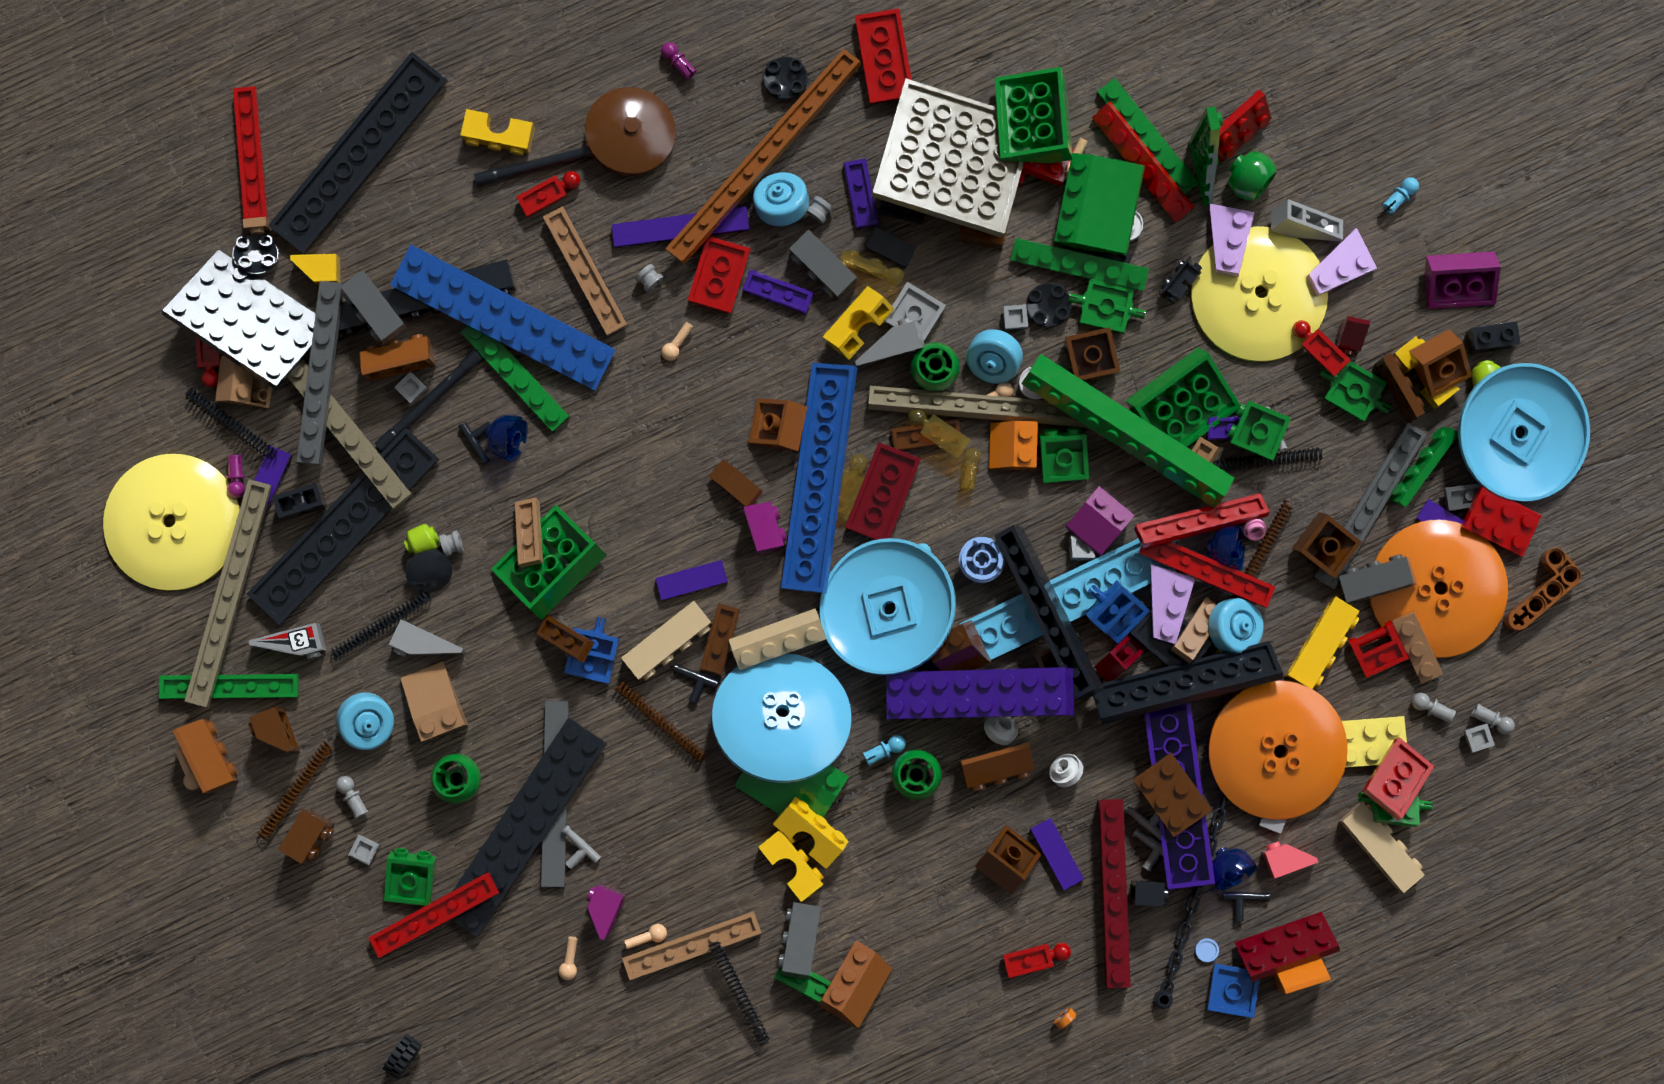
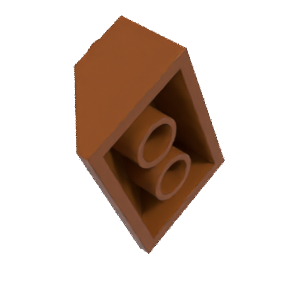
(397, 358)
(206, 755)
(997, 766)
(855, 985)

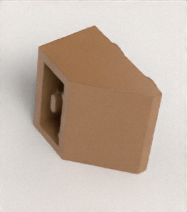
(240, 387)

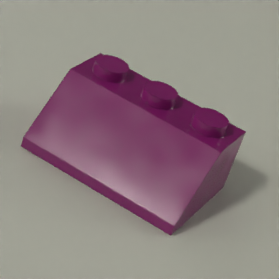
(1461, 279)

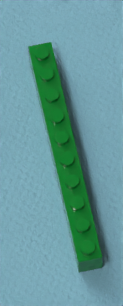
(1128, 431)

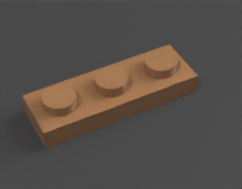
(528, 532)
(1195, 632)
(1417, 647)

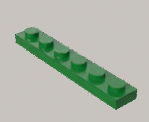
(1116, 94)
(1079, 264)
(517, 377)
(235, 686)

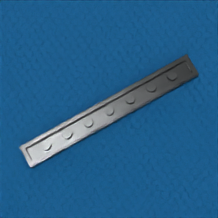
(1379, 491)
(555, 841)

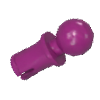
(670, 52)
(235, 473)

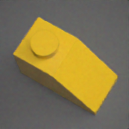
(319, 266)

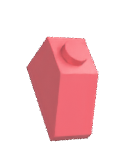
(1285, 859)

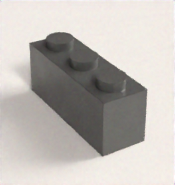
(822, 265)
(372, 307)
(1377, 579)
(799, 940)

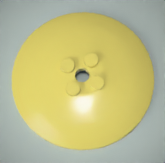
(1252, 325)
(202, 530)

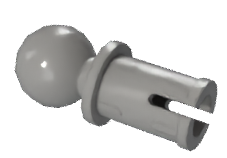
(1422, 702)
(1504, 725)
(345, 786)

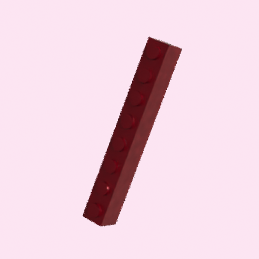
(1114, 893)

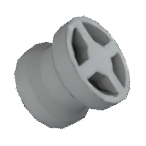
(819, 209)
(649, 278)
(451, 543)

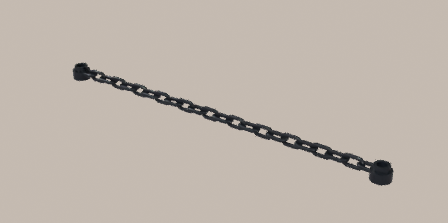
(1190, 911)

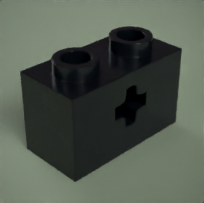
(1493, 337)
(299, 501)
(1148, 893)

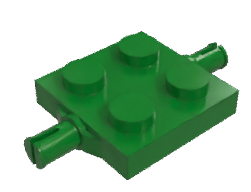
(1106, 306)
(1355, 391)
(1410, 818)

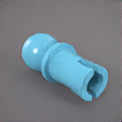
(1408, 187)
(895, 744)

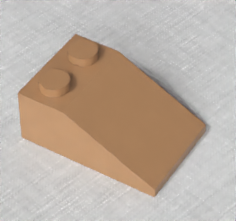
(433, 702)

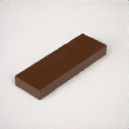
(910, 438)
(565, 638)
(718, 641)

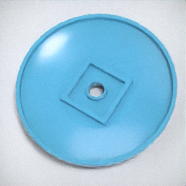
(1553, 427)
(868, 581)
(777, 746)

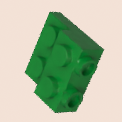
(1258, 430)
(1064, 455)
(409, 877)

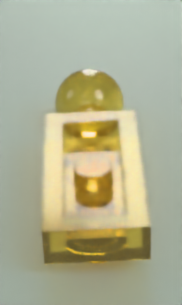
(873, 267)
(939, 433)
(851, 485)

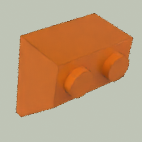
(1013, 445)
(1302, 976)

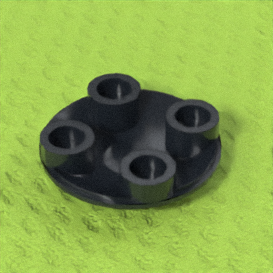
(785, 78)
(255, 253)
(1048, 305)
(428, 570)

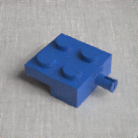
(1116, 610)
(601, 657)

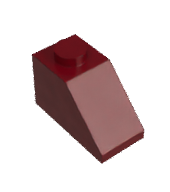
(1352, 335)
(1119, 658)

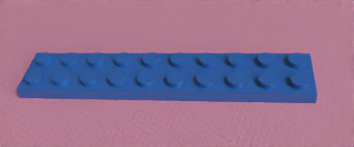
(502, 317)
(819, 478)

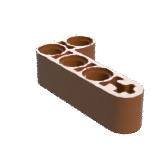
(1540, 594)

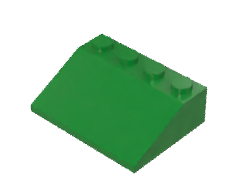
(1034, 117)
(1099, 204)
(1185, 398)
(566, 561)
(816, 791)

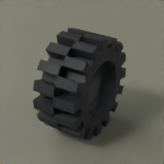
(402, 1056)

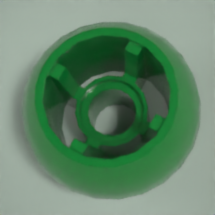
(1251, 175)
(937, 352)
(469, 786)
(928, 790)

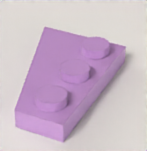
(1230, 237)
(1342, 265)
(1169, 602)

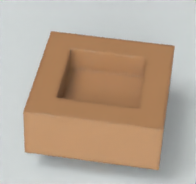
(256, 226)
(1206, 449)

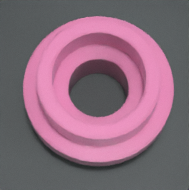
(1254, 529)

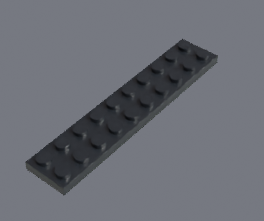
(358, 153)
(337, 532)
(530, 818)

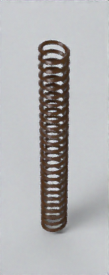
(1267, 541)
(636, 703)
(296, 790)

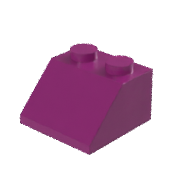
(1099, 521)
(765, 528)
(604, 908)

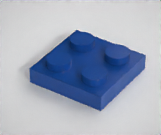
(1232, 991)

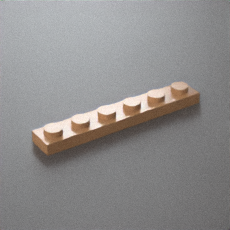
(585, 271)
(691, 945)

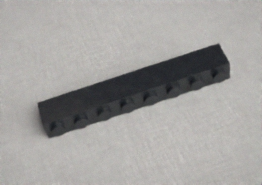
(496, 274)
(1048, 610)

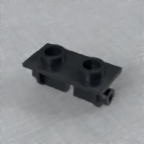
(1184, 272)

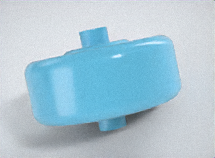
(781, 199)
(994, 356)
(1235, 625)
(365, 721)

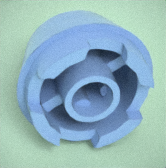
(981, 559)

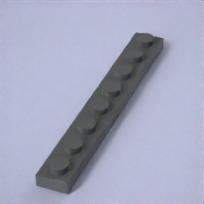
(320, 373)

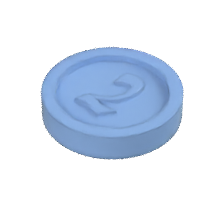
(1207, 950)

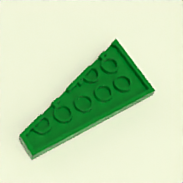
(1204, 152)

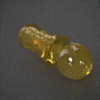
(972, 457)

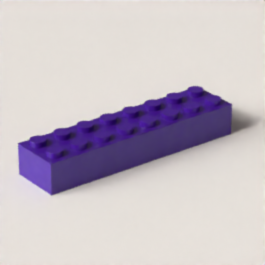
(980, 693)
(1189, 853)

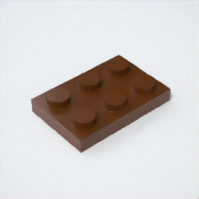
(1400, 387)
(1172, 795)

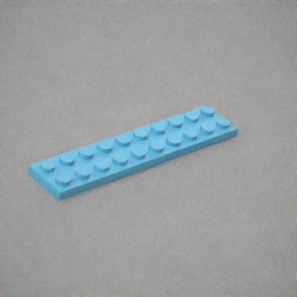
(1014, 623)

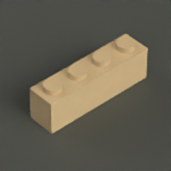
(777, 639)
(666, 641)
(1382, 848)

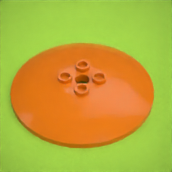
(1473, 582)
(1245, 742)

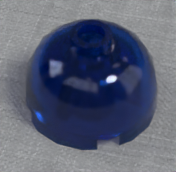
(505, 436)
(1227, 547)
(1231, 866)

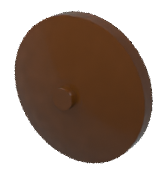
(630, 131)

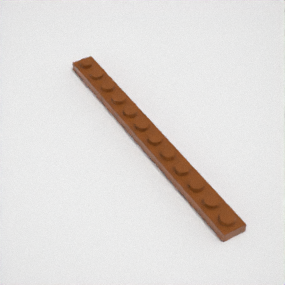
(763, 156)

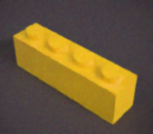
(1322, 643)

